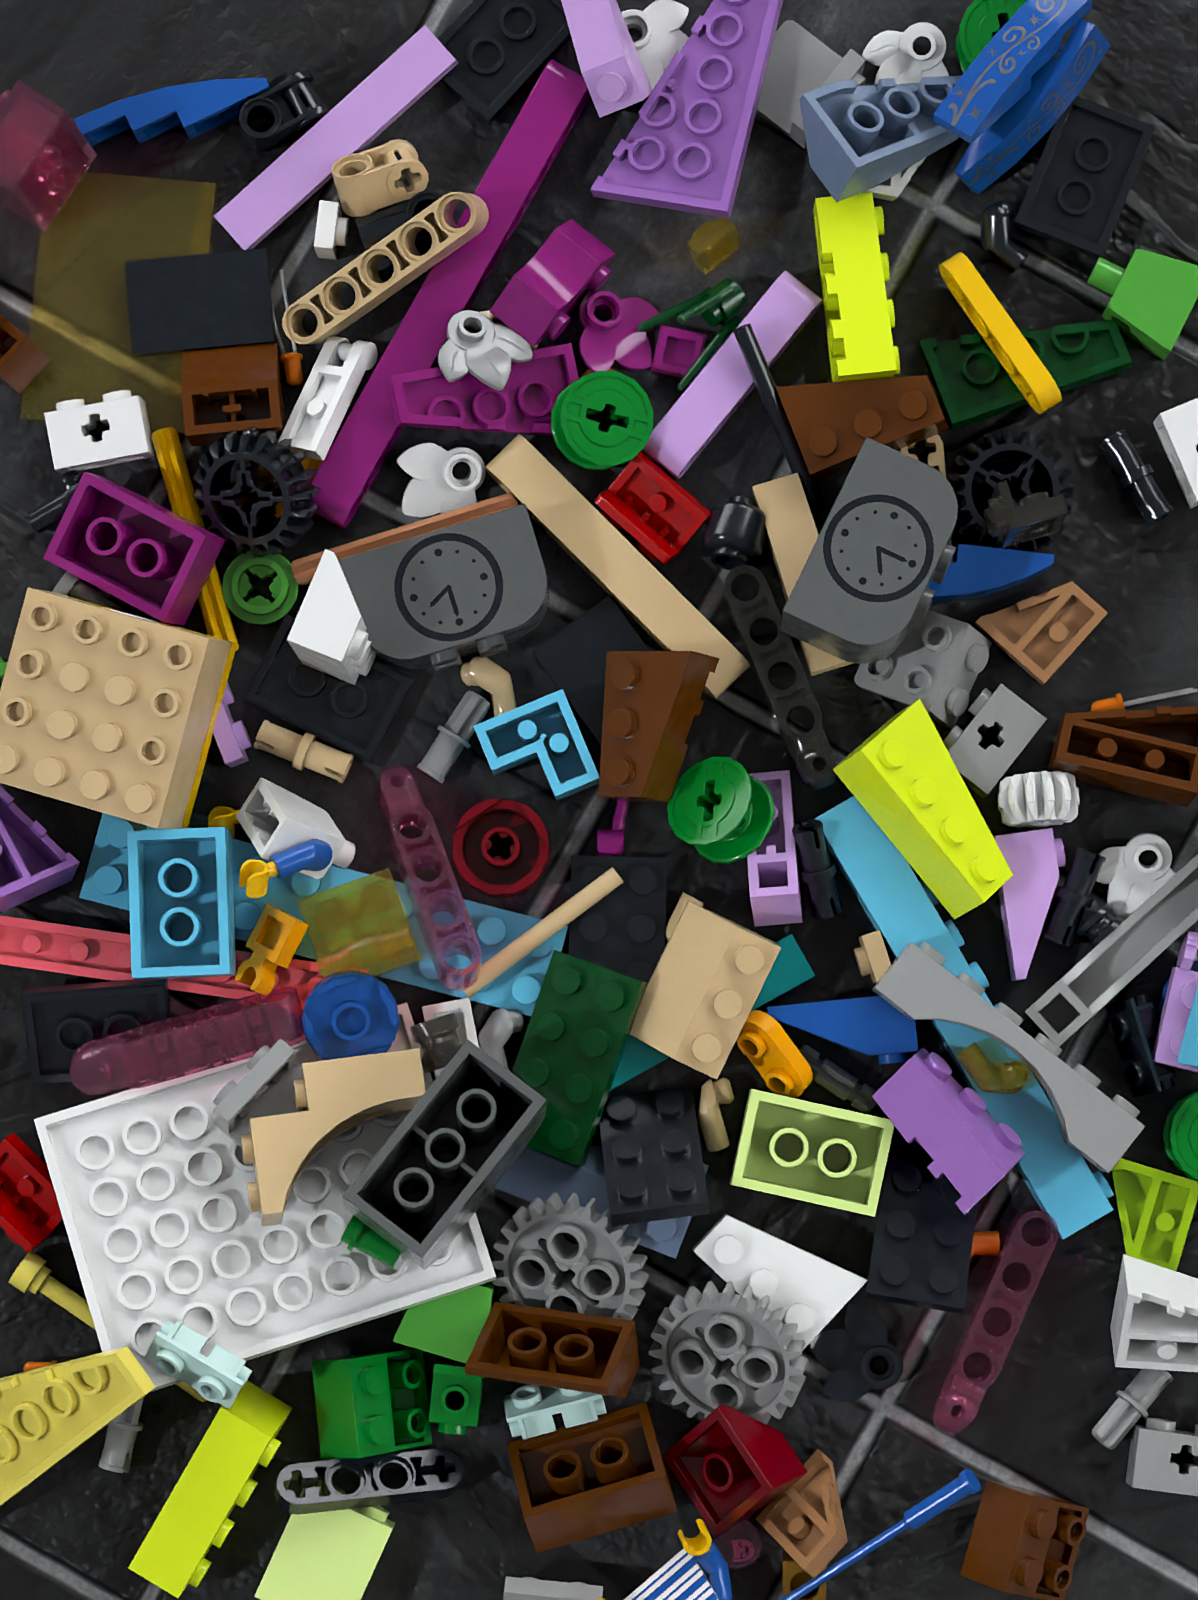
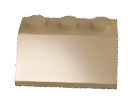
(703, 989)

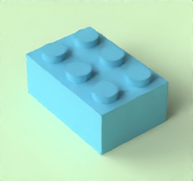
(181, 903)

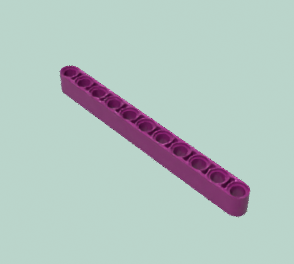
(450, 288)

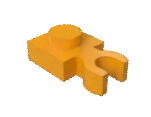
(273, 944)

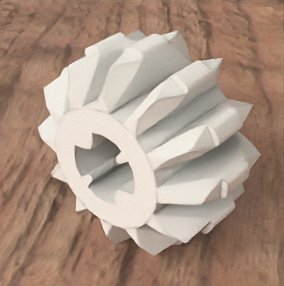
(1038, 799)

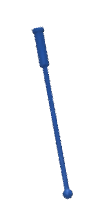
(956, 1490)

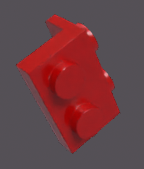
(652, 509)
(26, 1195)

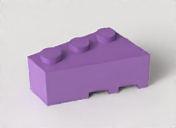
(28, 857)
(950, 1126)

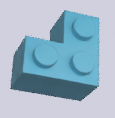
(545, 732)

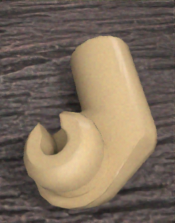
(492, 679)
(709, 1113)

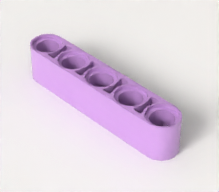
(726, 378)

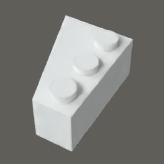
(793, 1278)
(1155, 1318)

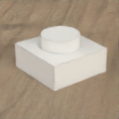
(330, 230)

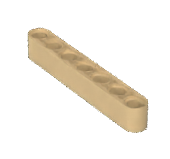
(612, 560)

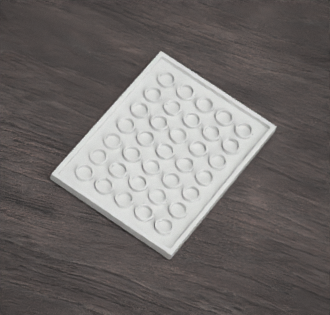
(170, 1234)

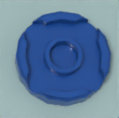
(350, 1016)

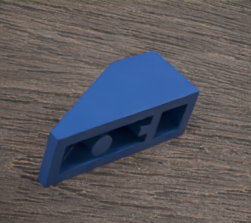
(858, 1024)

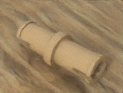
(303, 751)

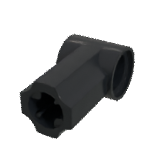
(380, 224)

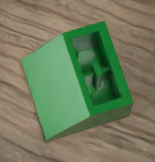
(371, 1403)

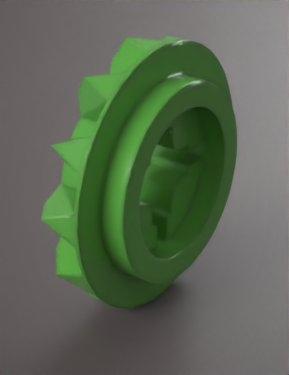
(237, 587)

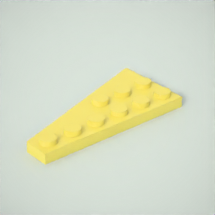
(60, 1408)

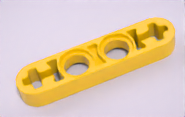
(1000, 333)

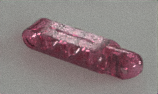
(405, 807)
(188, 1043)
(969, 1392)

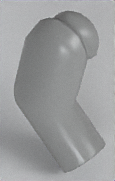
(497, 1032)

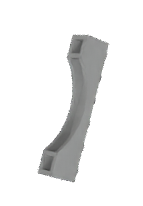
(1119, 957)
(1087, 1117)

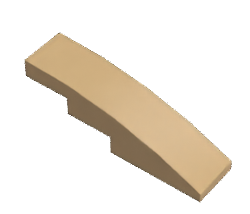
(791, 540)

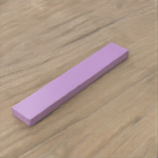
(339, 133)

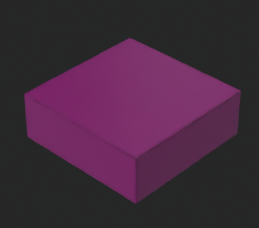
(676, 352)

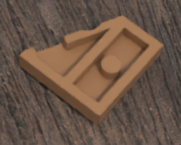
(1043, 628)
(808, 1517)

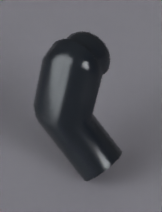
(996, 235)
(53, 510)

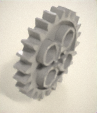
(599, 1247)
(728, 1354)

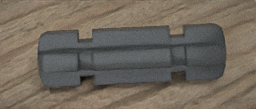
(839, 1081)

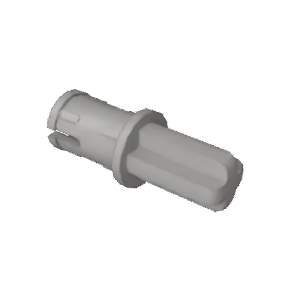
(454, 736)
(1130, 1406)
(120, 1440)

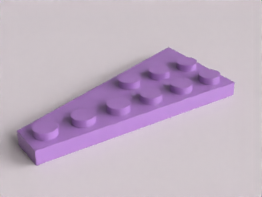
(699, 115)

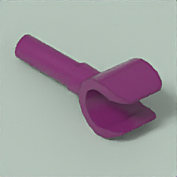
(611, 841)

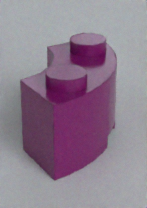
(554, 283)

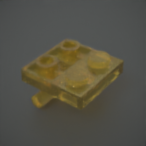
(360, 927)

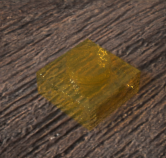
(713, 243)

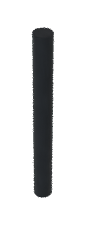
(767, 390)

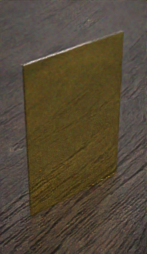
(83, 298)

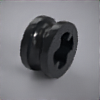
(1100, 926)

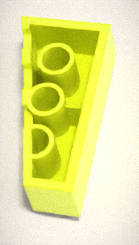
(854, 288)
(926, 809)
(209, 1490)

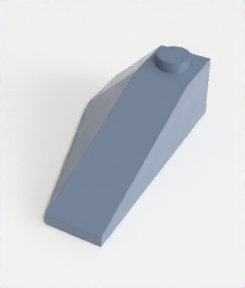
(872, 131)
(541, 1175)

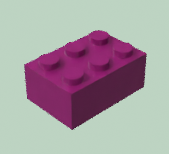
(134, 549)

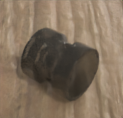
(438, 1055)

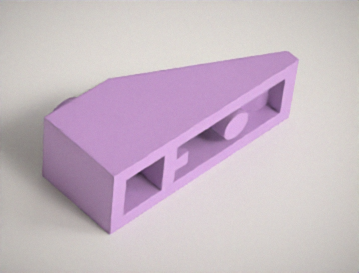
(606, 54)
(774, 864)
(1028, 893)

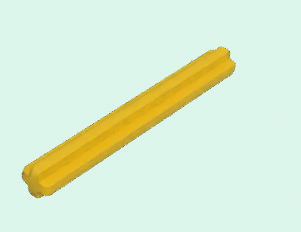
(180, 493)

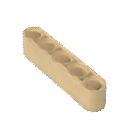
(407, 263)

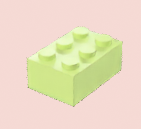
(812, 1152)

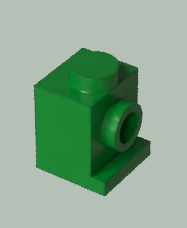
(450, 1377)

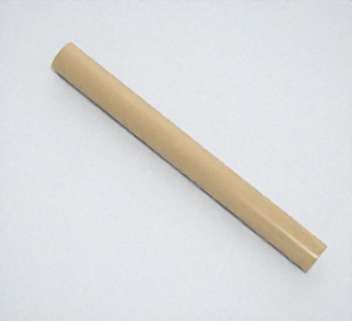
(545, 929)

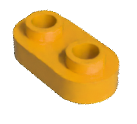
(774, 1055)

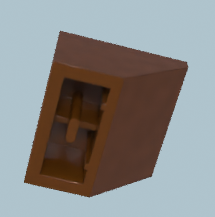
(231, 391)
(1024, 1542)

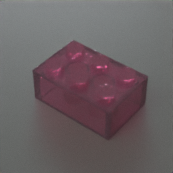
(39, 155)

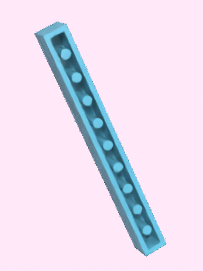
(906, 914)

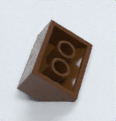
(556, 1350)
(591, 1478)

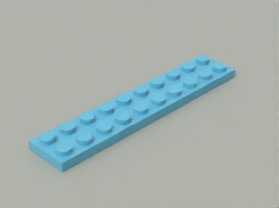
(495, 928)

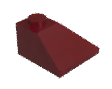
(733, 1467)

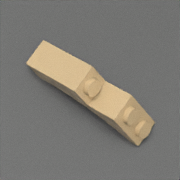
(335, 1098)

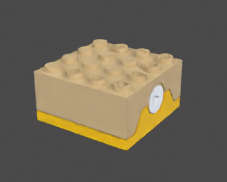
(110, 709)

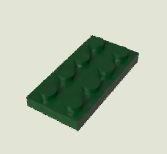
(576, 1050)

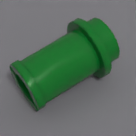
(366, 1240)

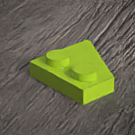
(1154, 1212)

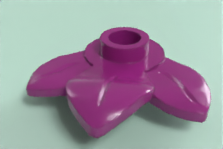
(618, 337)

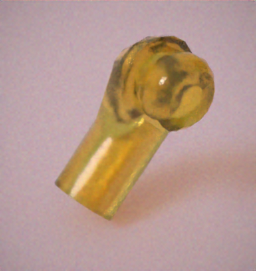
(993, 1076)

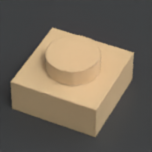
(872, 956)

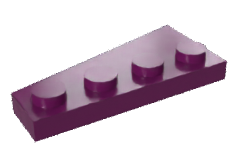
(467, 404)

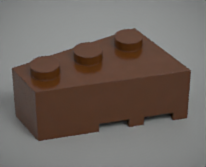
(838, 416)
(647, 720)
(1132, 751)

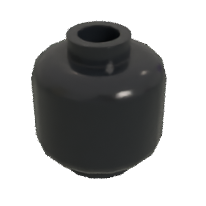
(735, 533)

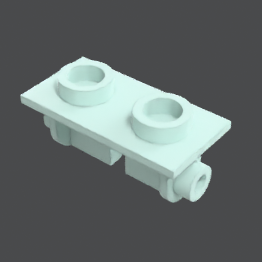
(178, 1355)
(532, 1406)

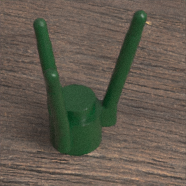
(716, 306)

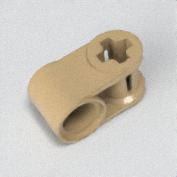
(375, 177)

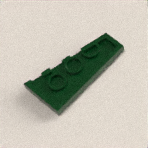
(976, 385)

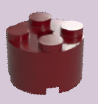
(508, 821)

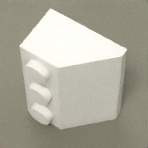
(330, 627)

